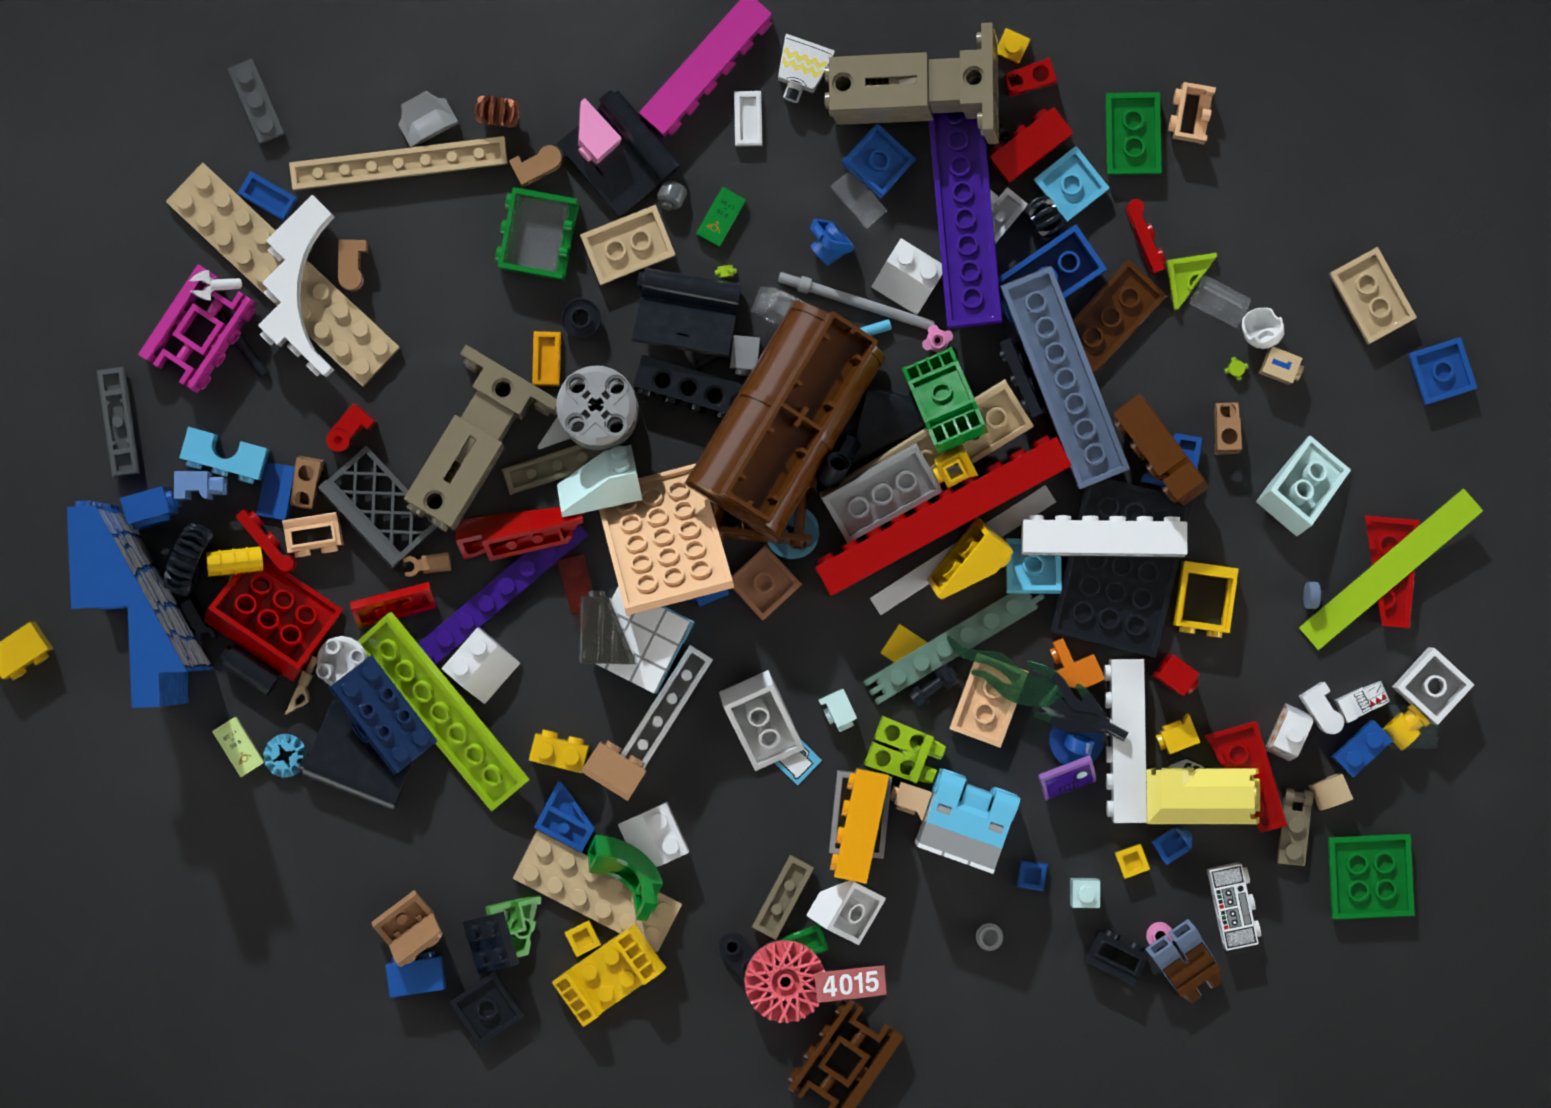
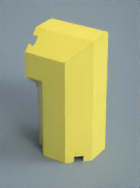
(1202, 796)

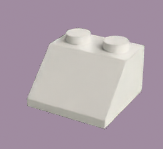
(908, 276)
(481, 665)
(655, 834)

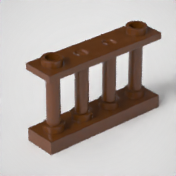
(795, 540)

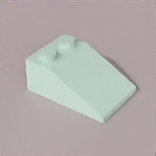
(601, 483)
(1303, 486)

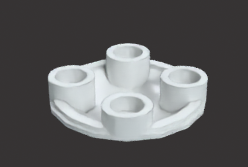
(338, 657)

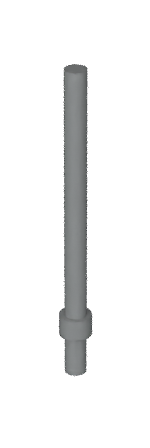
(806, 285)

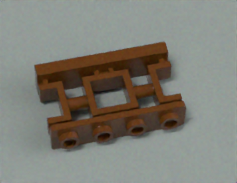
(863, 1074)

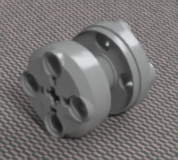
(578, 408)

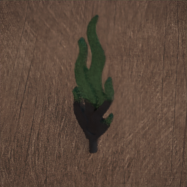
(1048, 692)

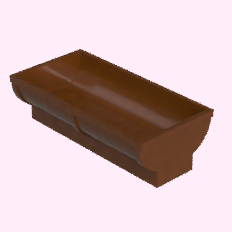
(786, 418)

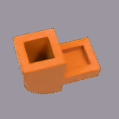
(1083, 671)

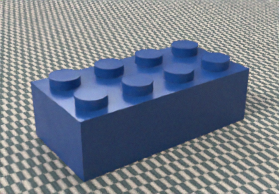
(1072, 262)

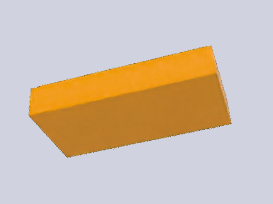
(546, 358)

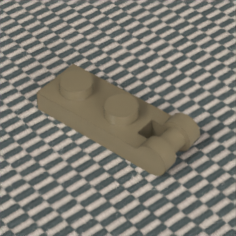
(1294, 836)

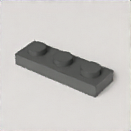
(256, 101)

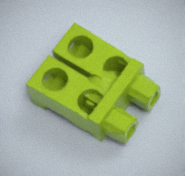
(911, 755)

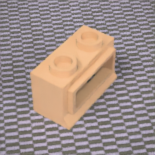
(1202, 116)
(311, 522)

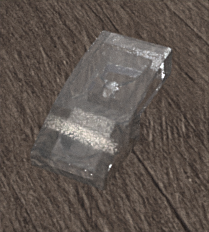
(858, 199)

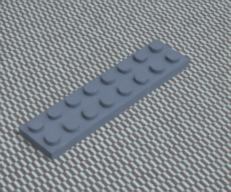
(1064, 377)

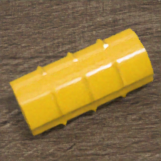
(234, 561)

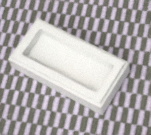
(748, 118)

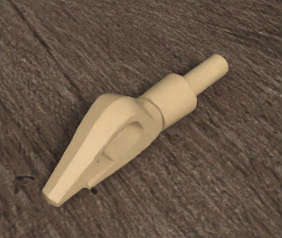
(304, 681)

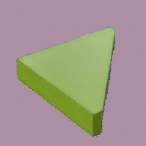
(1185, 274)

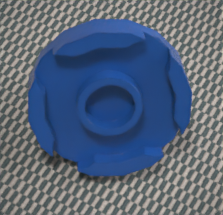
(1074, 746)

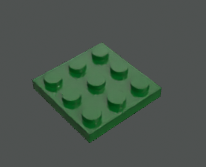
(1370, 876)

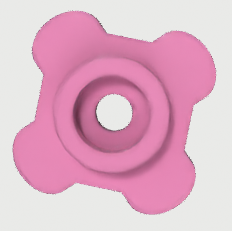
(933, 333)

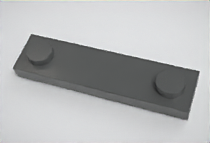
(118, 422)

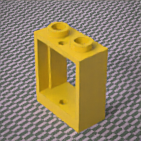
(1207, 570)

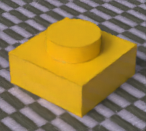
(1012, 46)
(1132, 861)
(582, 938)

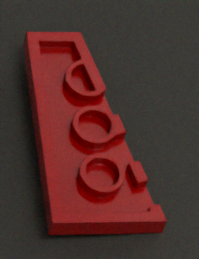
(1384, 535)
(1245, 748)

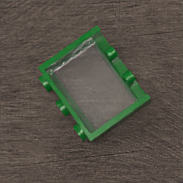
(537, 234)

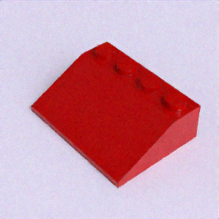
(273, 617)

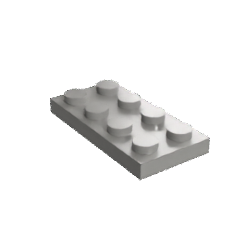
(882, 493)

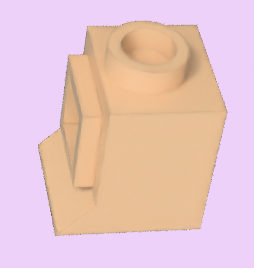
(910, 798)

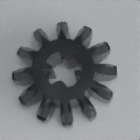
(1045, 218)

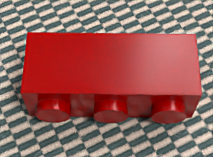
(1029, 145)

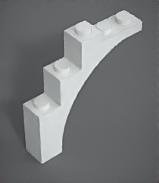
(293, 243)

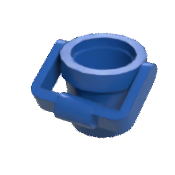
(830, 241)

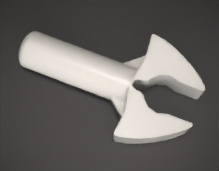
(216, 284)

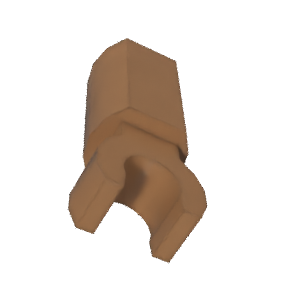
(429, 564)

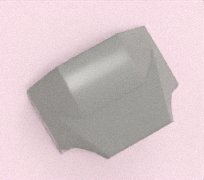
(425, 118)

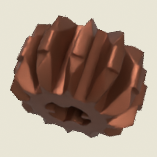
(497, 111)

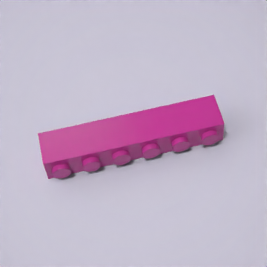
(705, 65)

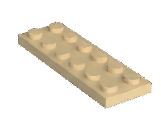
(565, 877)

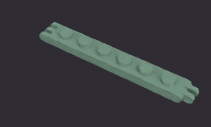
(939, 652)

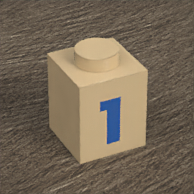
(1281, 366)

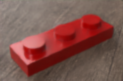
(399, 602)

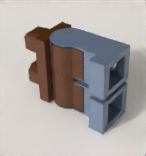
(1190, 970)

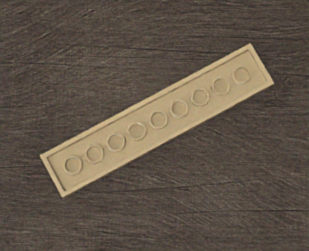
(241, 238)

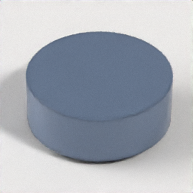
(1312, 595)

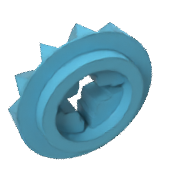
(272, 752)

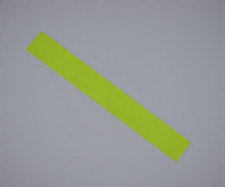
(1391, 569)

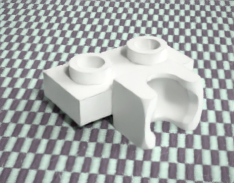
(1005, 211)

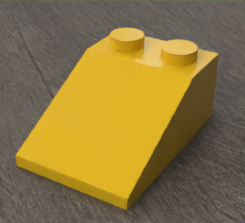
(972, 559)

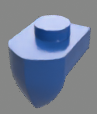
(1173, 843)

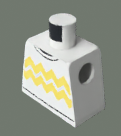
(802, 66)

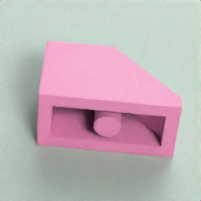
(595, 135)

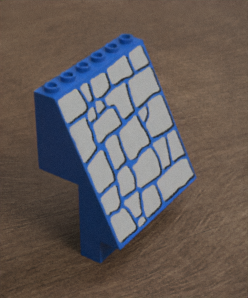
(116, 571)

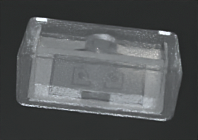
(1220, 301)

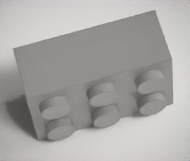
(842, 794)

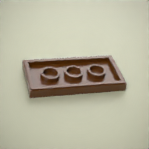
(1116, 313)

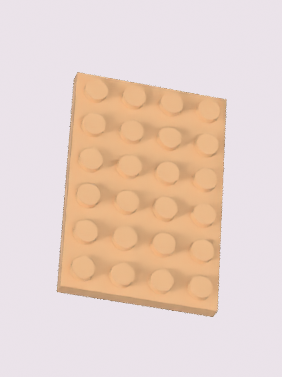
(665, 544)

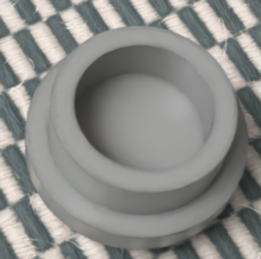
(989, 936)

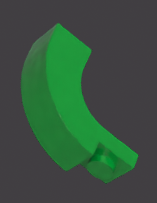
(631, 867)

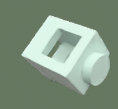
(839, 710)

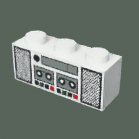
(1233, 905)

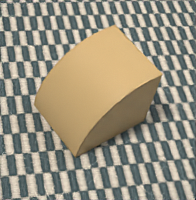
(1331, 791)

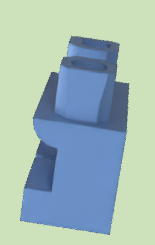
(198, 481)

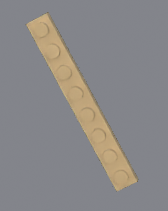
(398, 163)

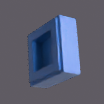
(1032, 875)

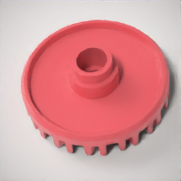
(764, 975)

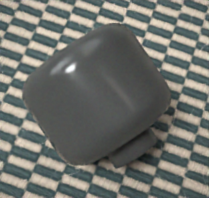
(671, 195)

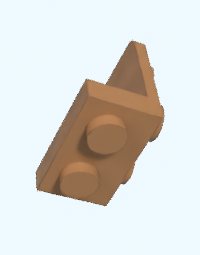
(408, 928)

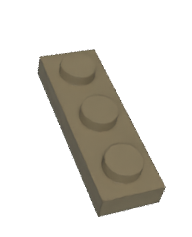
(782, 897)

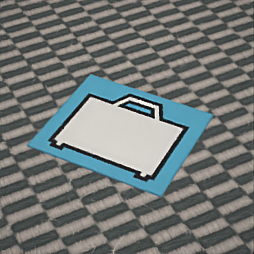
(799, 764)

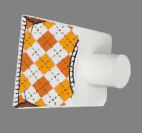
(1289, 733)

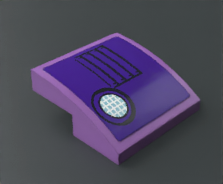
(1067, 777)

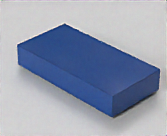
(267, 196)

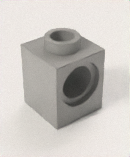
(744, 354)

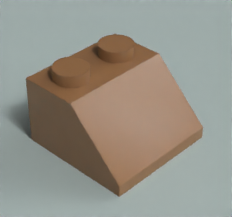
(614, 769)

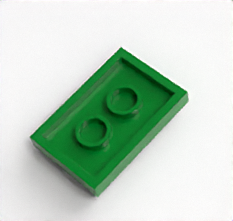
(1133, 133)

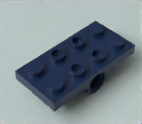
(382, 715)

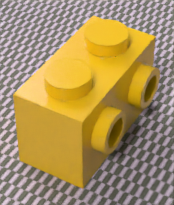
(557, 752)

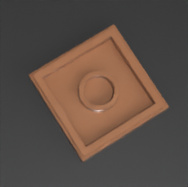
(764, 582)

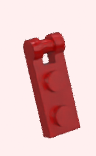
(1145, 235)
(267, 542)

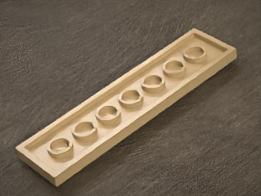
(1002, 417)

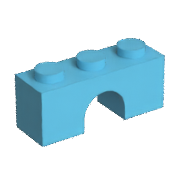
(200, 450)

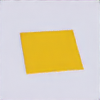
(901, 644)

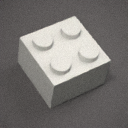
(1433, 685)

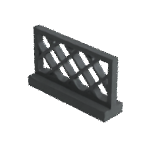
(359, 522)

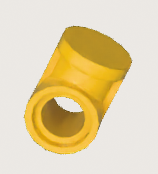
(1405, 727)

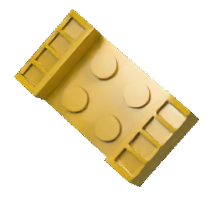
(608, 974)

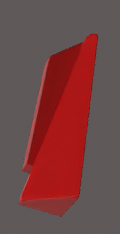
(515, 532)

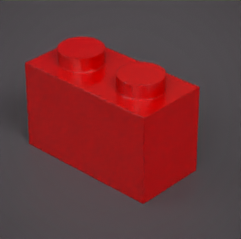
(1176, 675)

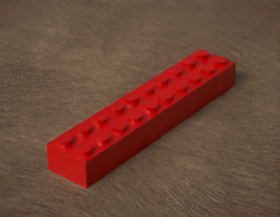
(942, 516)

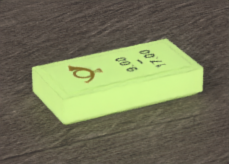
(238, 746)

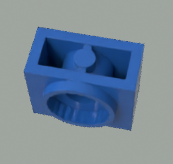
(150, 507)

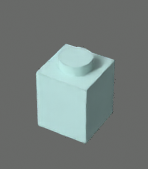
(1084, 893)

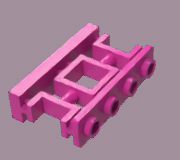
(178, 320)

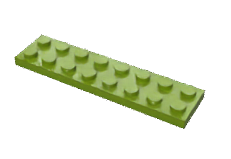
(444, 712)

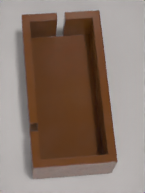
(1159, 447)

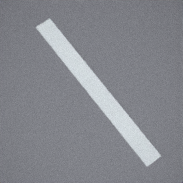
(1002, 524)

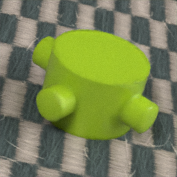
(725, 271)
(1236, 368)

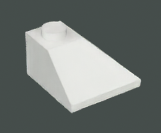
(846, 910)

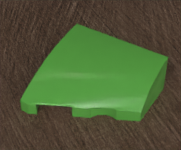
(520, 920)

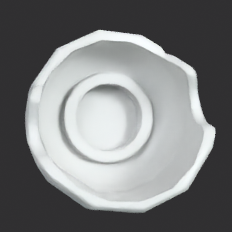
(1262, 328)

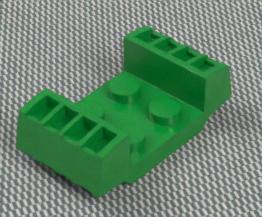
(945, 400)

